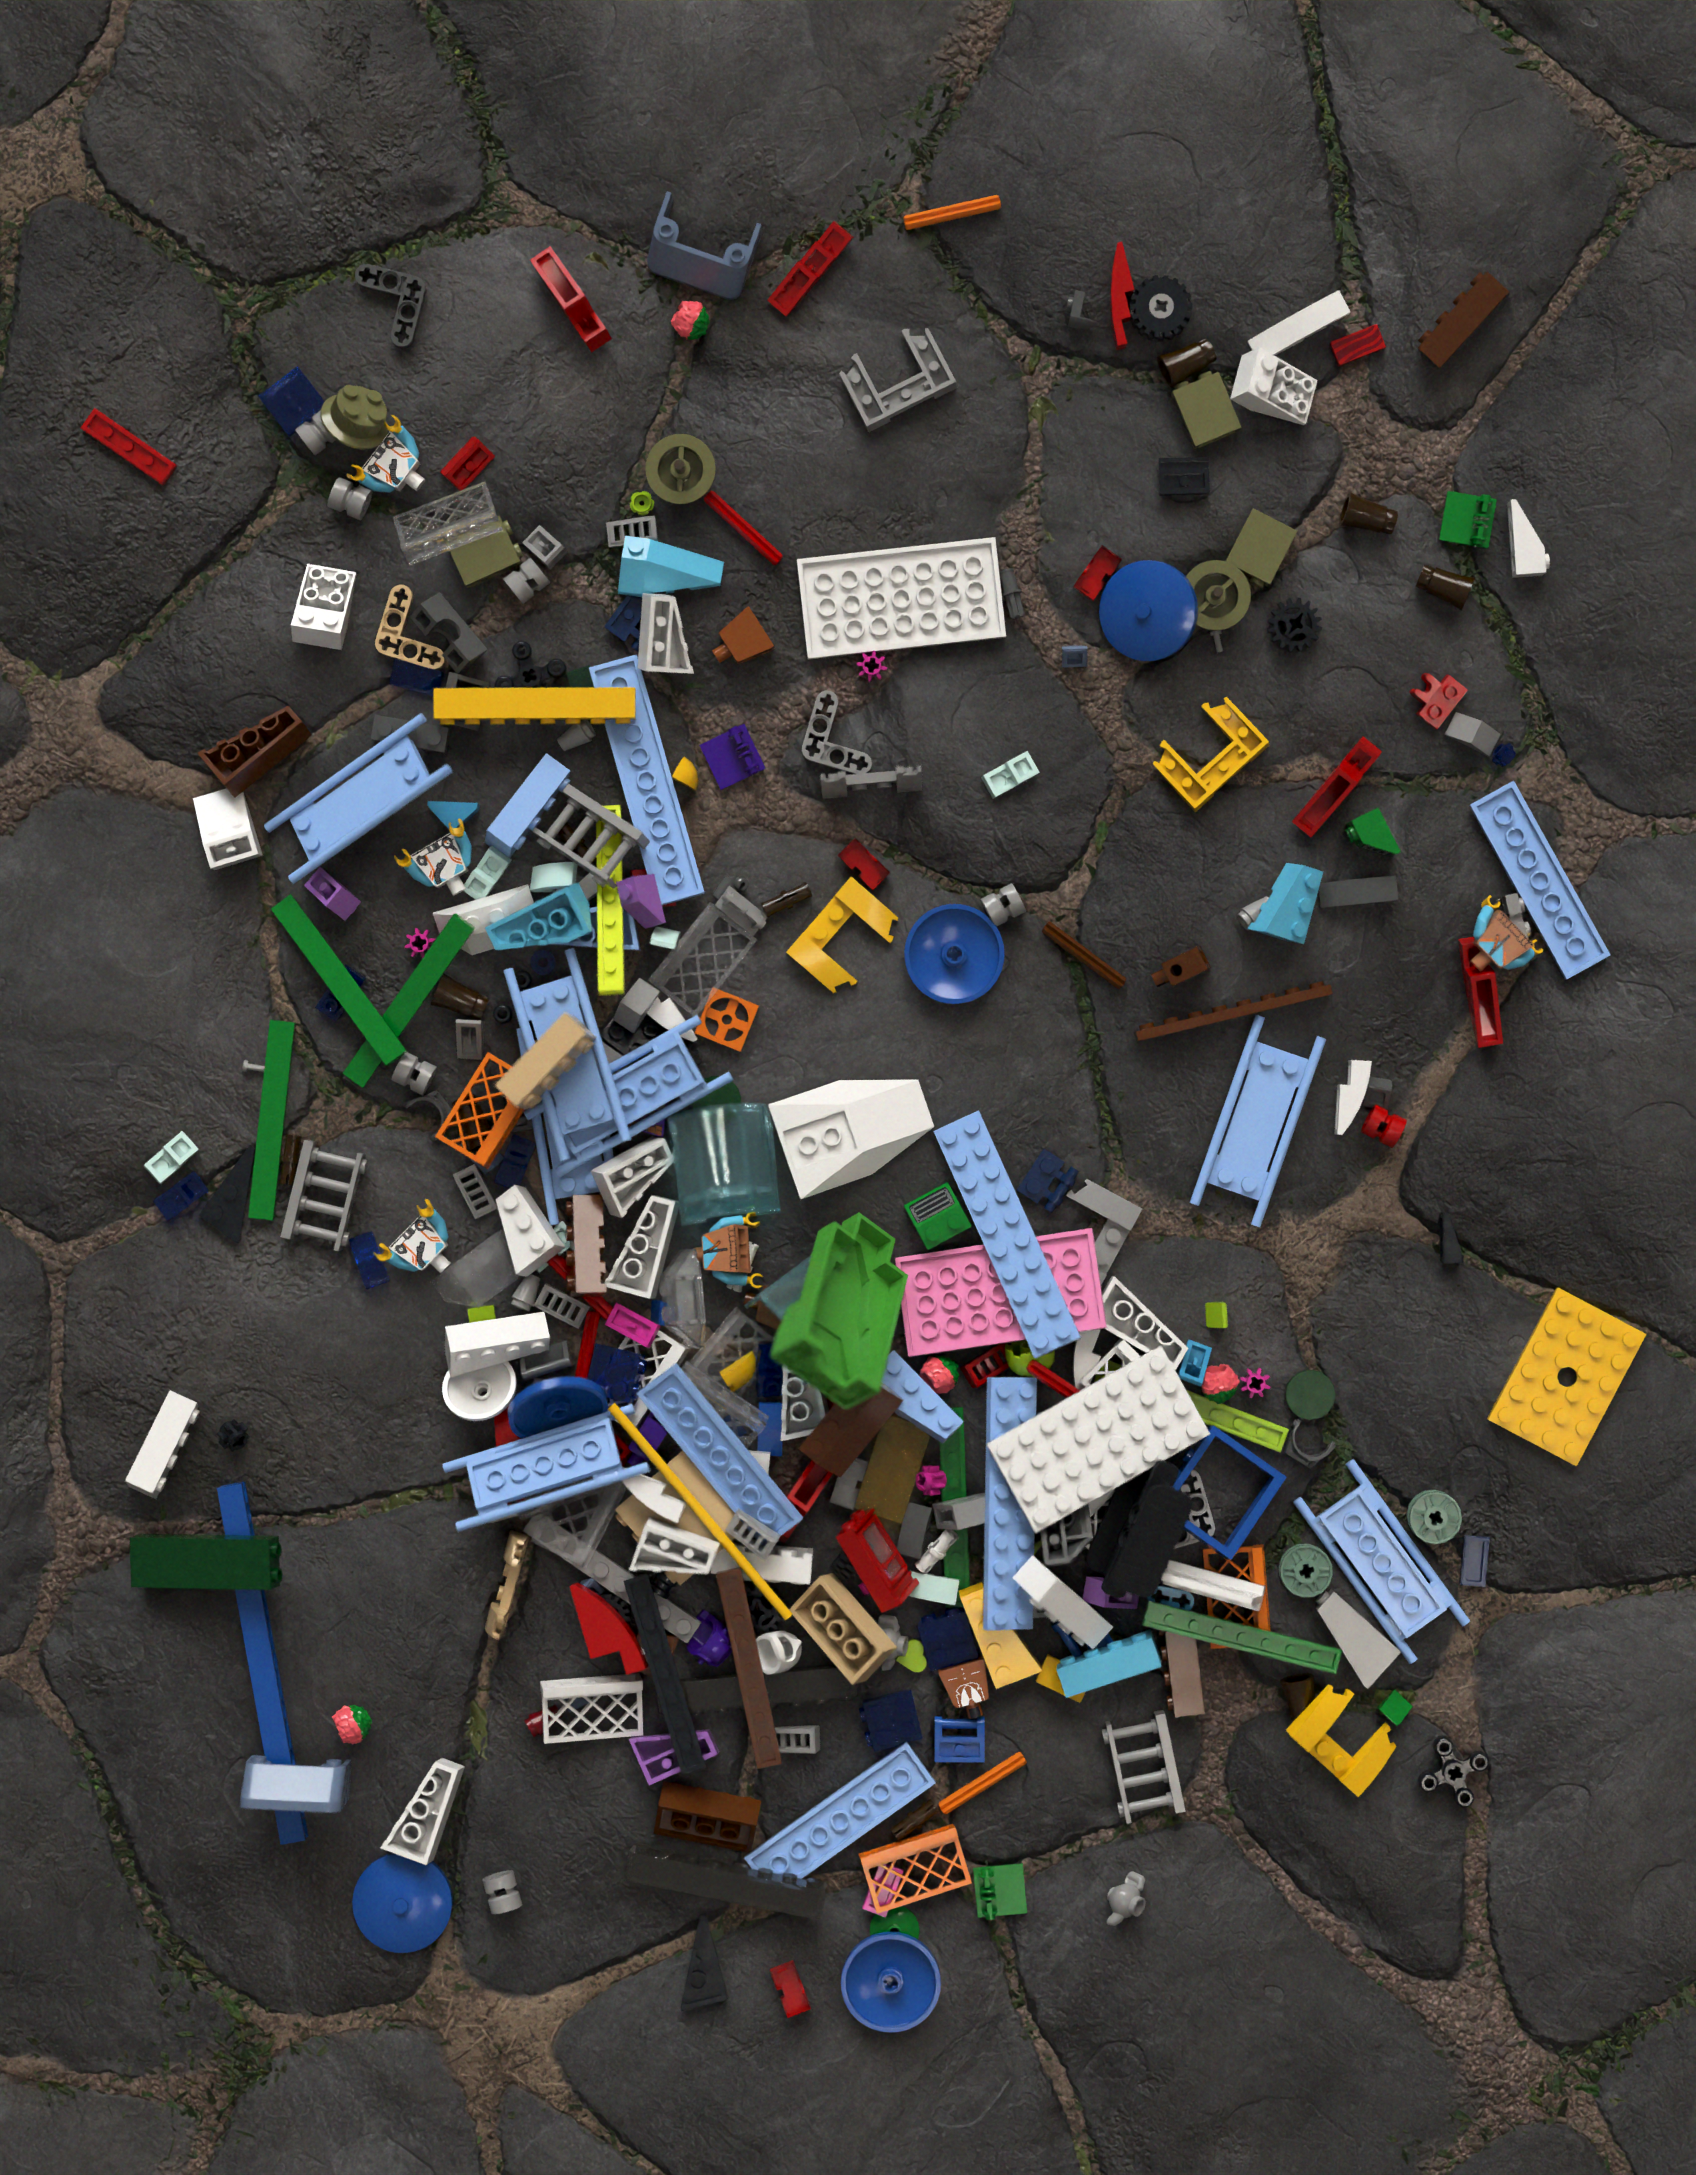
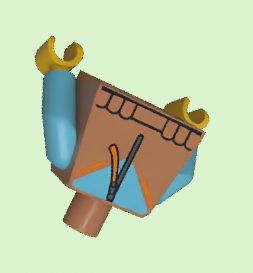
(1500, 940)
(727, 1250)

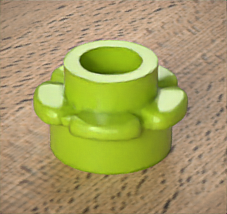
(635, 503)

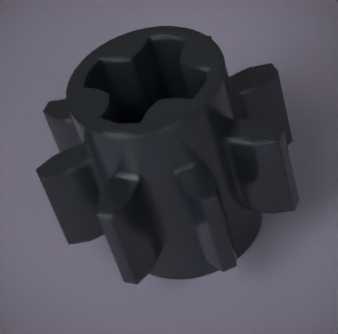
(233, 1435)

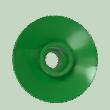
(898, 1918)

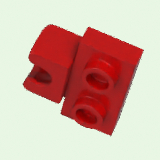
(1438, 698)

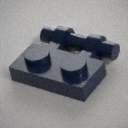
(625, 620)
(1040, 1177)

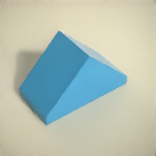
(453, 811)
(1194, 1363)

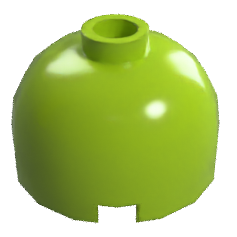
(1019, 1356)

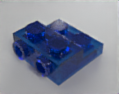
(617, 1372)
(947, 1639)
(890, 1720)

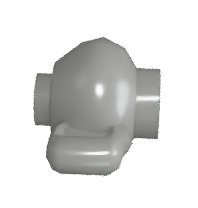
(890, 1626)
(1126, 1899)

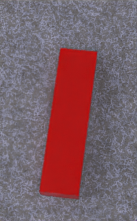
(128, 446)

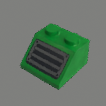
(1372, 833)
(937, 1215)

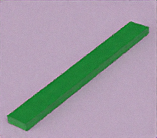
(339, 980)
(413, 994)
(271, 1120)
(953, 1464)
(1241, 1637)

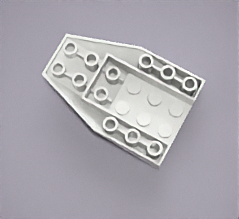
(848, 1129)

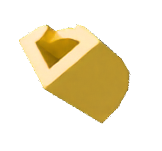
(686, 774)
(739, 1372)

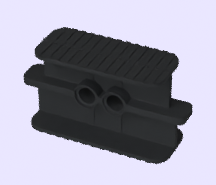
(1139, 1532)

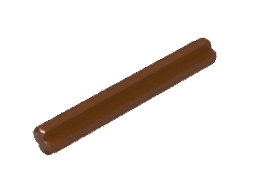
(1084, 955)

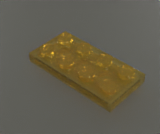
(892, 1469)

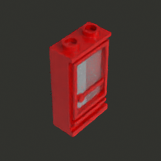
(876, 1559)

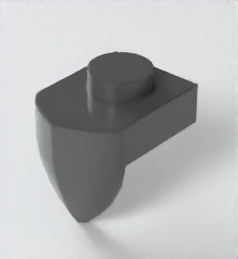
(1075, 306)

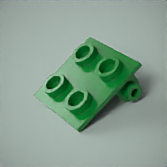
(1468, 519)
(1000, 1890)

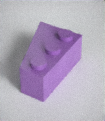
(658, 1755)

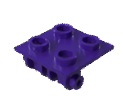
(732, 756)

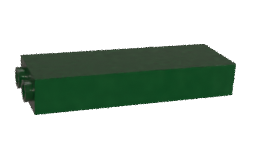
(205, 1561)

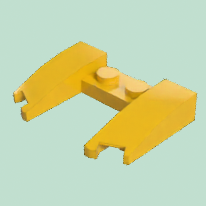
(1245, 747)
(848, 900)
(1310, 1732)

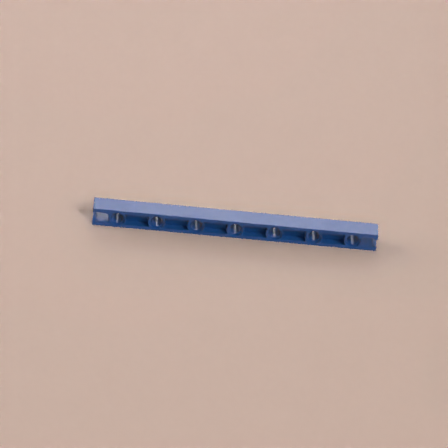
(262, 1661)

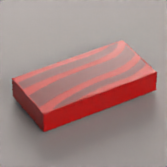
(1357, 345)

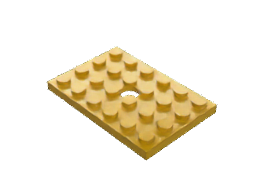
(1574, 1337)

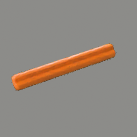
(952, 212)
(982, 1783)

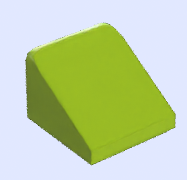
(481, 1314)
(1216, 1314)

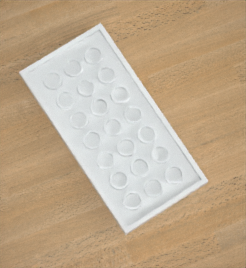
(901, 598)
(1097, 1439)

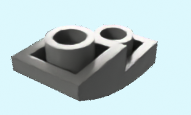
(914, 1530)

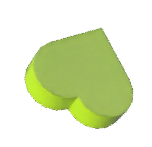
(914, 1657)

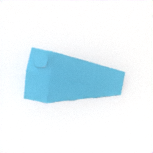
(659, 567)
(548, 921)

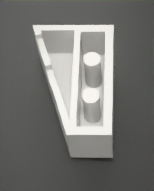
(661, 636)
(630, 1174)
(527, 1231)
(673, 1549)

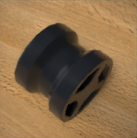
(662, 1585)

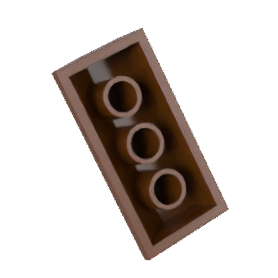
(847, 1432)
(707, 1816)

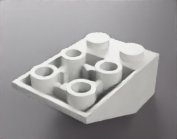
(1273, 387)
(323, 607)
(226, 829)

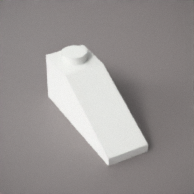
(1526, 549)

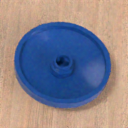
(1148, 610)
(954, 953)
(555, 1404)
(402, 1903)
(890, 1982)

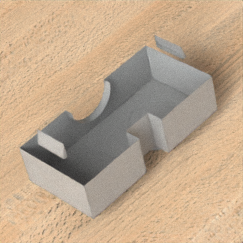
(1514, 907)
(844, 1491)

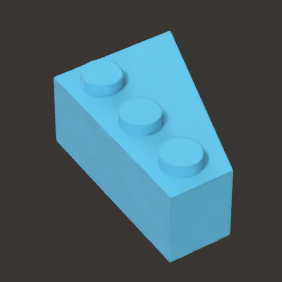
(1290, 905)

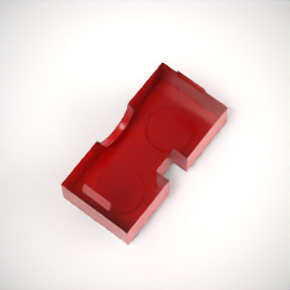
(1102, 564)
(858, 856)
(788, 1979)

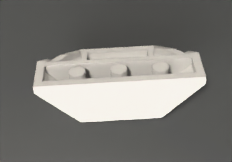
(483, 913)

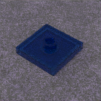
(292, 400)

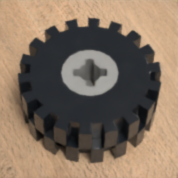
(1160, 320)

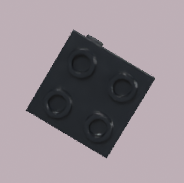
(626, 1041)

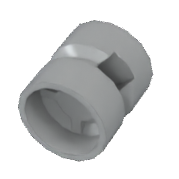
(314, 434)
(347, 497)
(518, 580)
(995, 909)
(405, 1070)
(502, 1901)

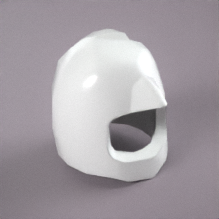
(778, 1651)

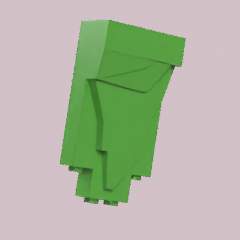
(846, 1313)

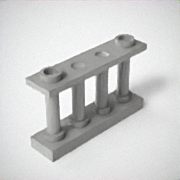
(593, 814)
(304, 1178)
(1162, 1750)

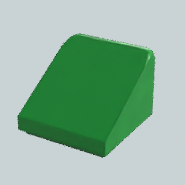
(1395, 1707)

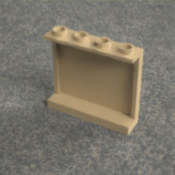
(636, 1513)

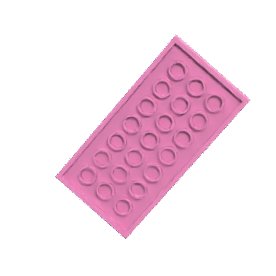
(960, 1304)

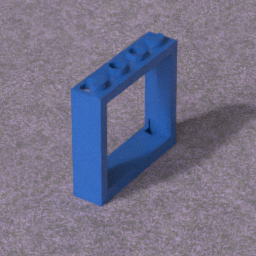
(1255, 1510)

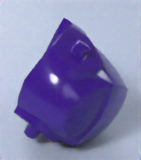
(710, 1641)

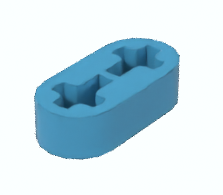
(1174, 1592)

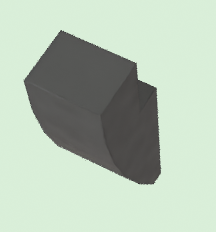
(1358, 891)

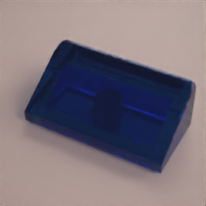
(415, 677)

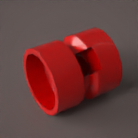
(1391, 1130)

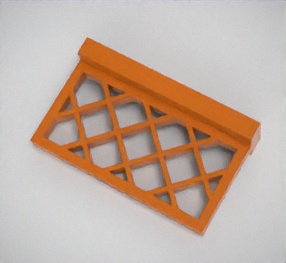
(502, 1127)
(1257, 1575)
(908, 1847)

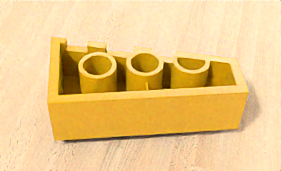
(1002, 1650)

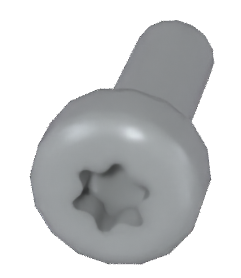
(1215, 634)
(246, 1065)

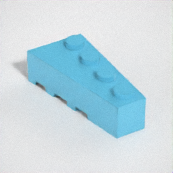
(1109, 1664)

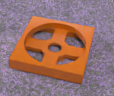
(722, 1030)

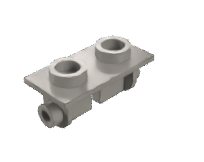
(741, 911)

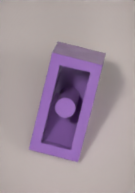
(332, 893)
(642, 900)
(1095, 1595)

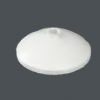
(464, 1392)

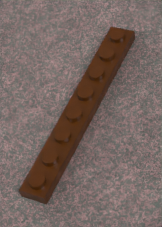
(1243, 1008)
(749, 1667)

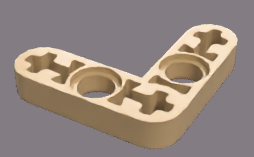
(395, 633)

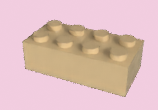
(546, 1061)
(842, 1628)

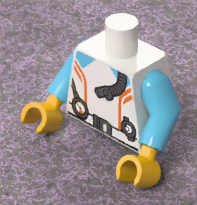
(391, 463)
(441, 861)
(419, 1243)

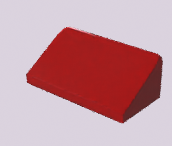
(467, 463)

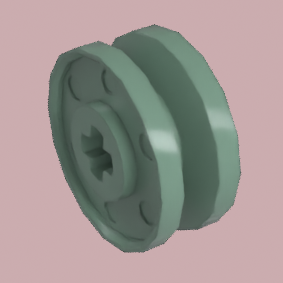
(1429, 1502)
(1318, 1577)

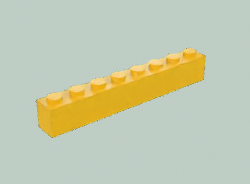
(534, 704)

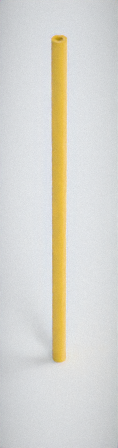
(699, 1511)

